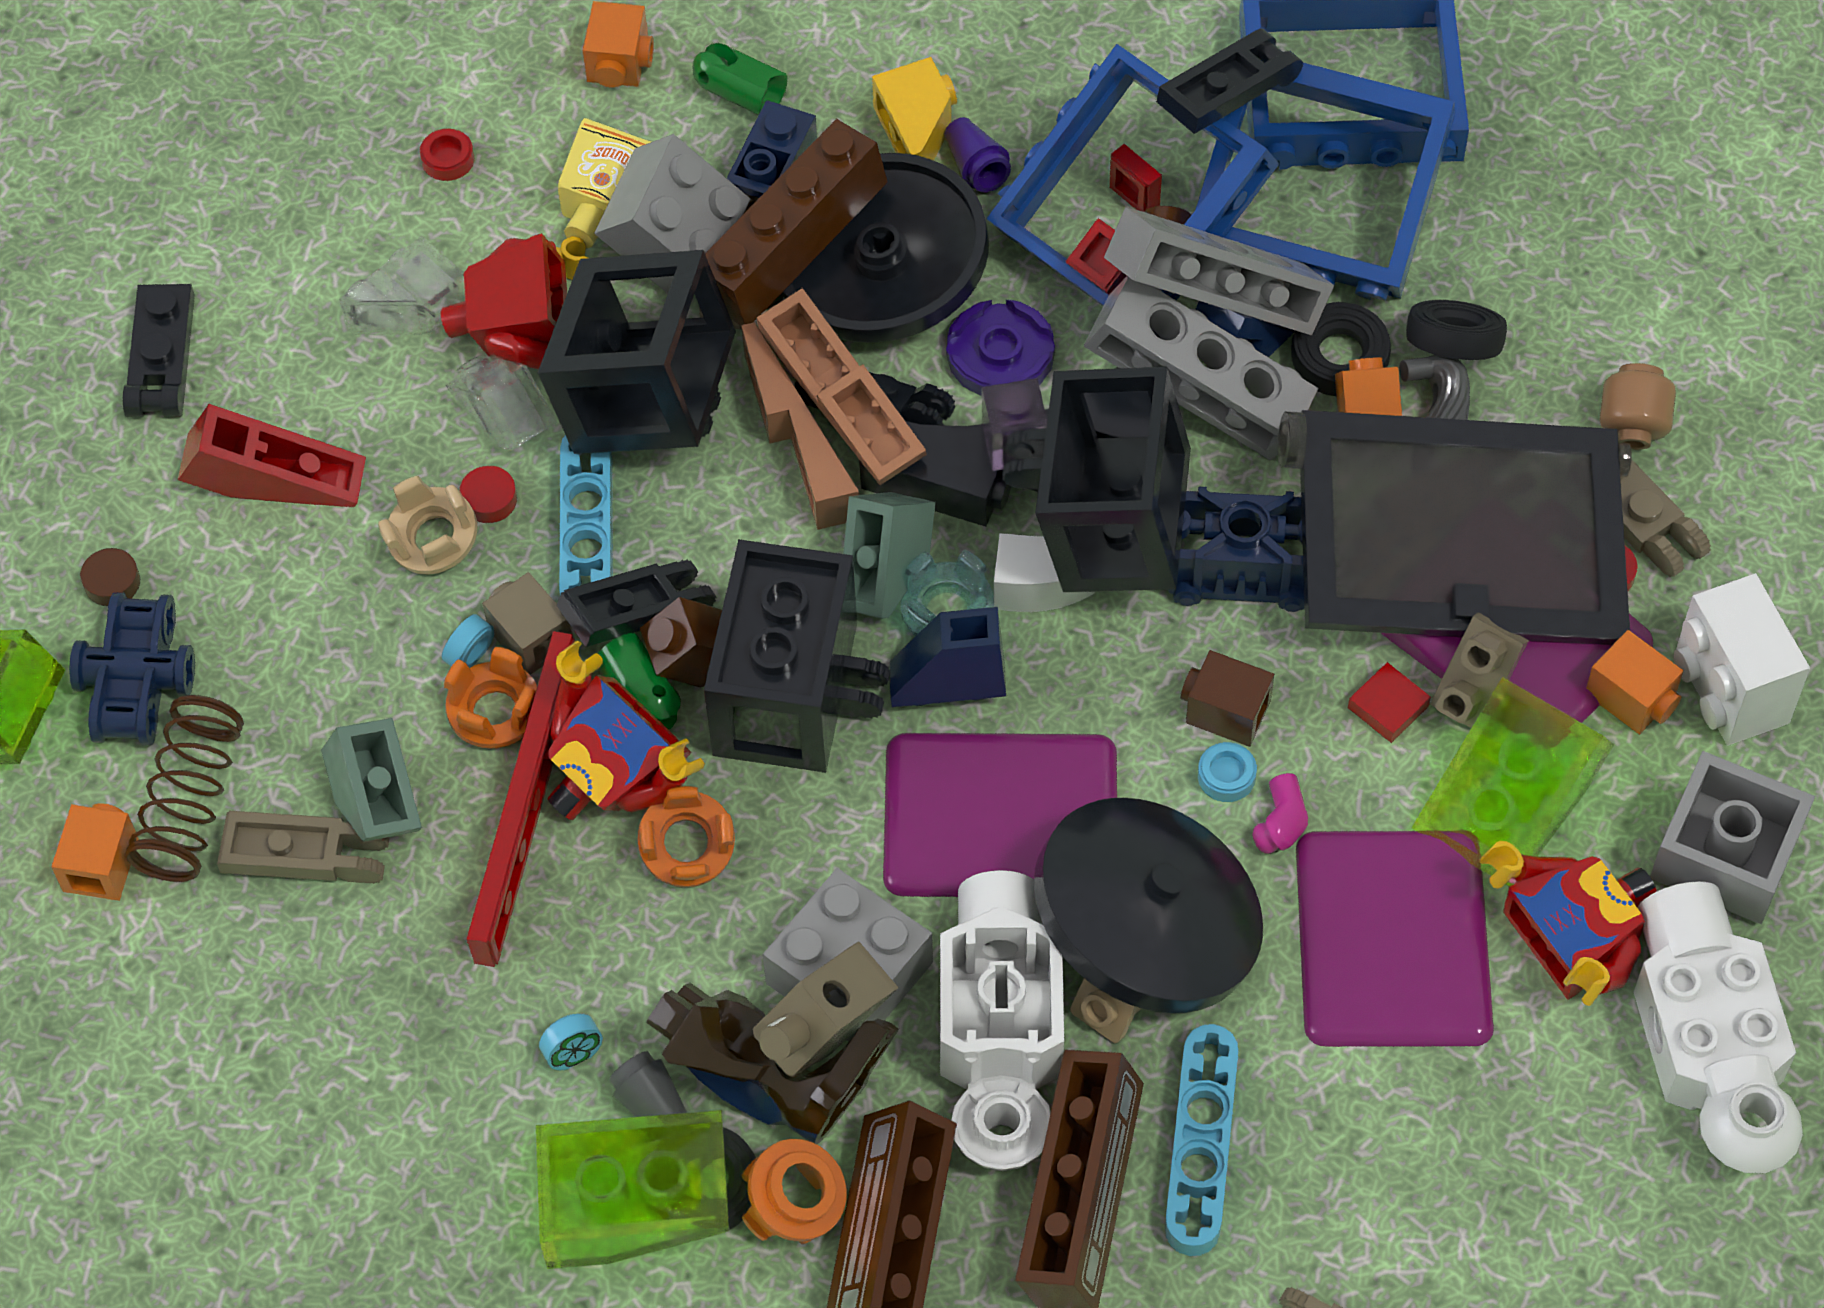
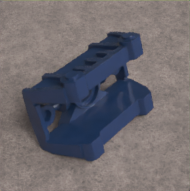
(1238, 566)

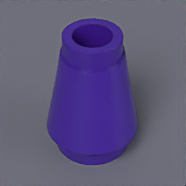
(977, 155)

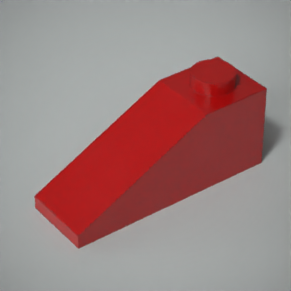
(267, 462)

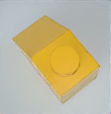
(914, 106)

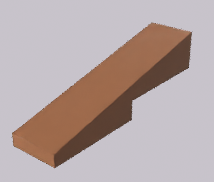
(840, 387)
(789, 418)

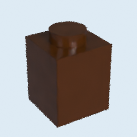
(682, 640)
(1227, 697)

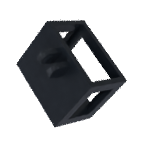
(637, 380)
(1107, 503)
(788, 651)

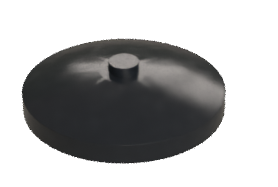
(902, 257)
(1148, 905)

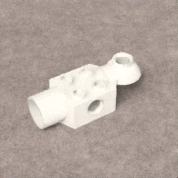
(1000, 1018)
(1717, 1027)

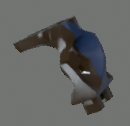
(720, 1050)

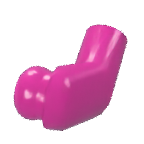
(1288, 818)

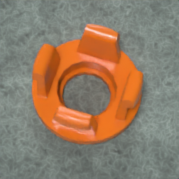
(468, 685)
(689, 805)
(772, 1211)

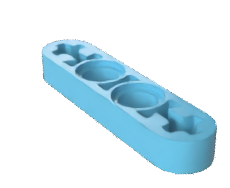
(583, 524)
(1202, 1139)

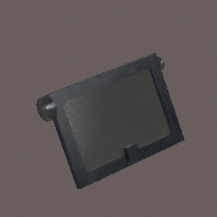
(1457, 518)

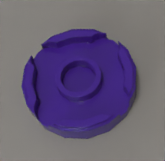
(1001, 358)

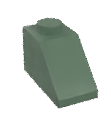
(884, 538)
(371, 780)

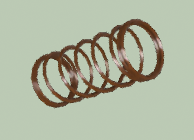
(164, 844)

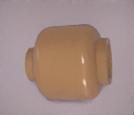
(1638, 404)

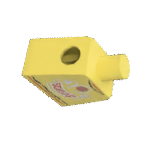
(592, 176)

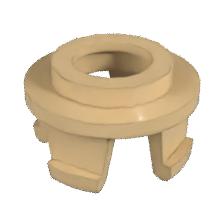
(416, 506)

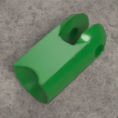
(738, 77)
(632, 667)

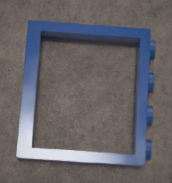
(1374, 100)
(1075, 127)
(1357, 141)

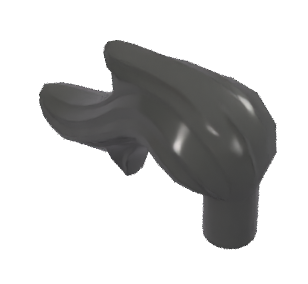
(1447, 381)

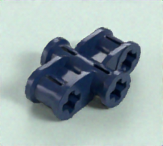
(132, 668)

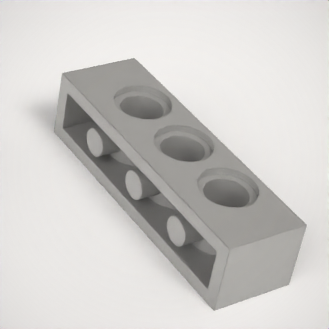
(1218, 271)
(1210, 392)

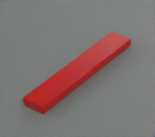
(518, 818)

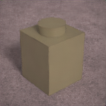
(524, 619)

